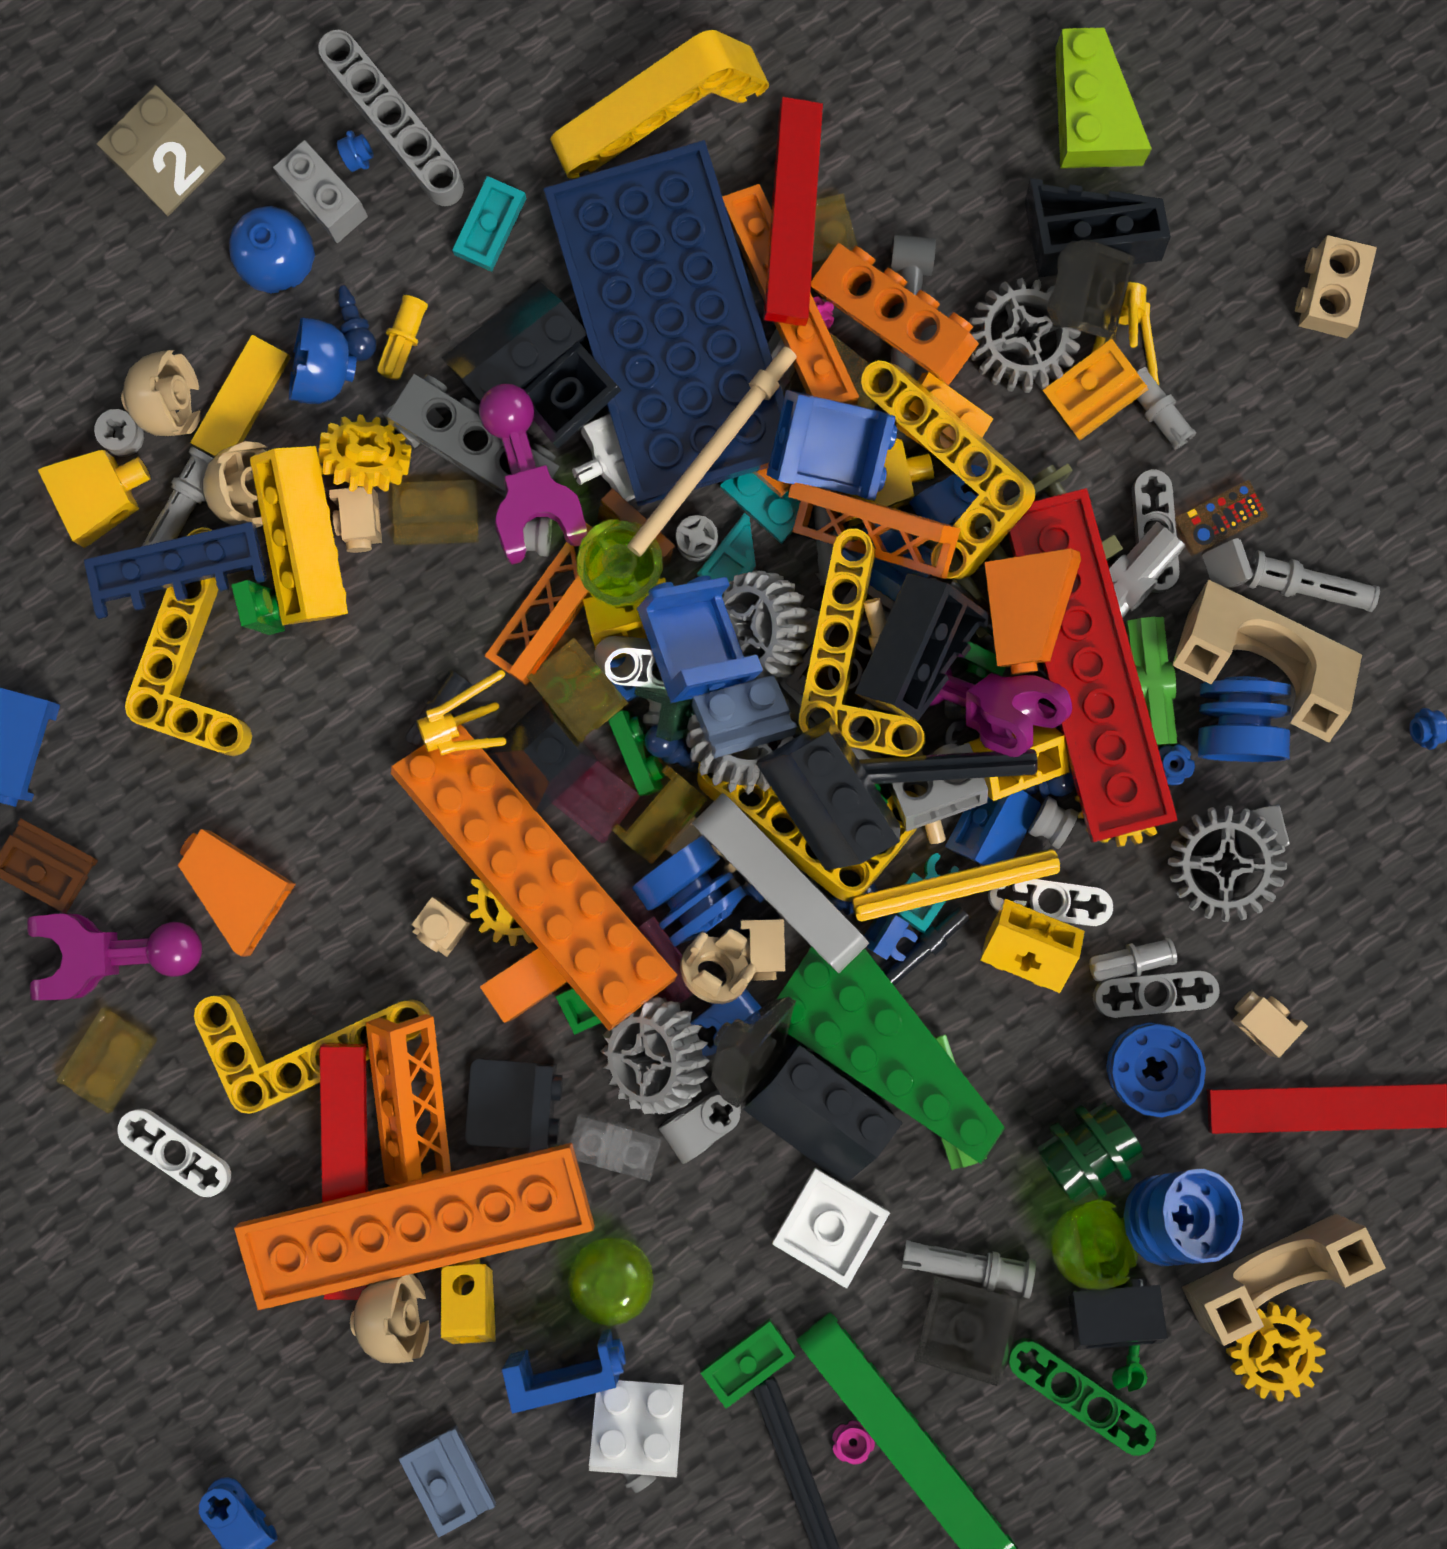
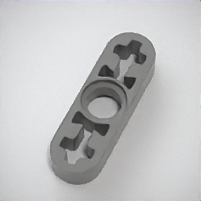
(1142, 501)
(1186, 979)

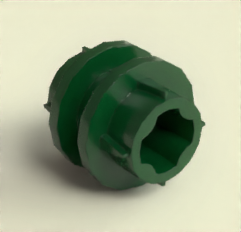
(1107, 1146)

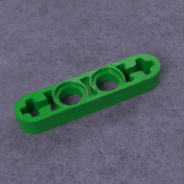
(1079, 1398)

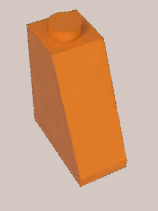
(1028, 605)
(234, 888)
(522, 985)

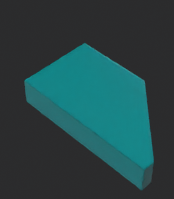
(733, 555)

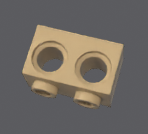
(1343, 290)

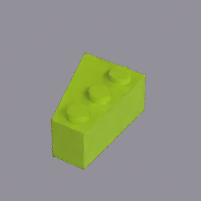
(1095, 105)

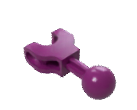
(531, 492)
(1007, 706)
(93, 954)

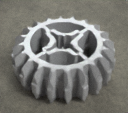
(1029, 351)
(772, 624)
(733, 768)
(1226, 900)
(656, 1057)

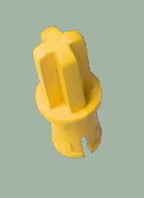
(401, 337)

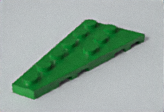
(879, 1040)

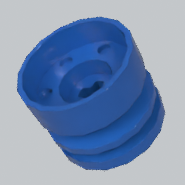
(1244, 720)
(689, 891)
(1179, 1078)
(1183, 1218)

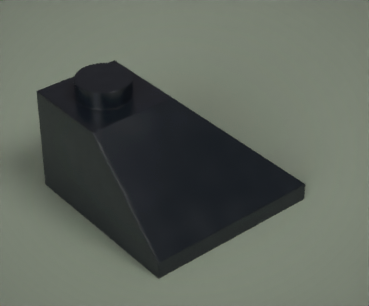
(570, 394)
(541, 756)

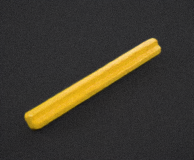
(956, 885)

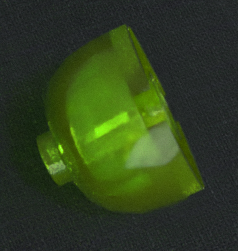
(613, 571)
(1092, 1246)
(611, 1281)

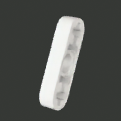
(1083, 894)
(154, 1126)

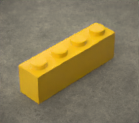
(299, 534)

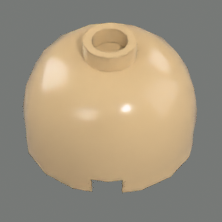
(156, 389)
(231, 485)
(389, 1321)

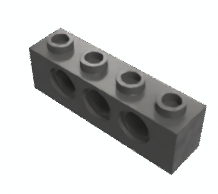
(410, 417)

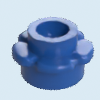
(355, 151)
(1429, 728)
(1185, 765)

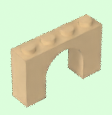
(1317, 666)
(1327, 1250)

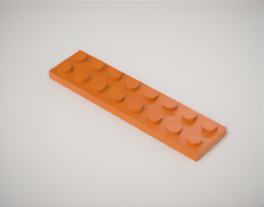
(536, 879)
(415, 1226)

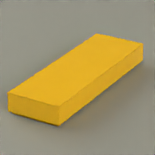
(241, 397)

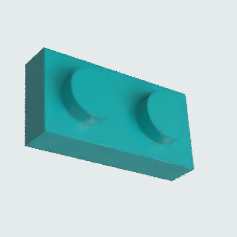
(489, 223)
(763, 504)

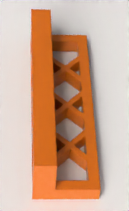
(879, 514)
(553, 627)
(394, 1098)

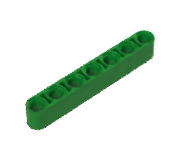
(901, 1437)

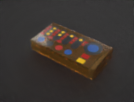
(1220, 518)

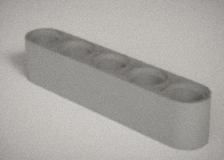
(385, 100)
(780, 883)

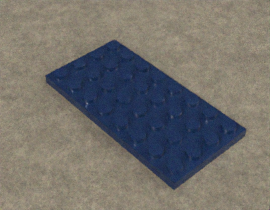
(667, 314)

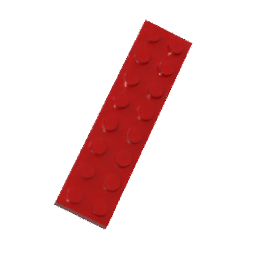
(1109, 725)

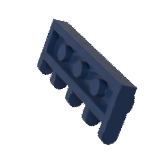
(174, 565)

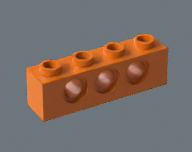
(940, 355)

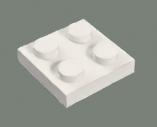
(830, 1227)
(637, 1429)

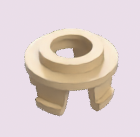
(728, 954)

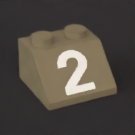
(161, 150)

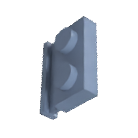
(743, 716)
(447, 1481)

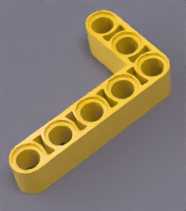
(684, 76)
(957, 458)
(842, 657)
(167, 690)
(794, 844)
(270, 1075)

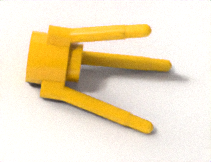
(1134, 311)
(439, 729)

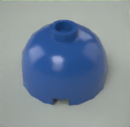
(271, 249)
(319, 362)

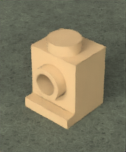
(357, 518)
(440, 926)
(765, 947)
(1267, 1023)

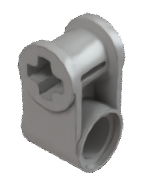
(695, 1129)

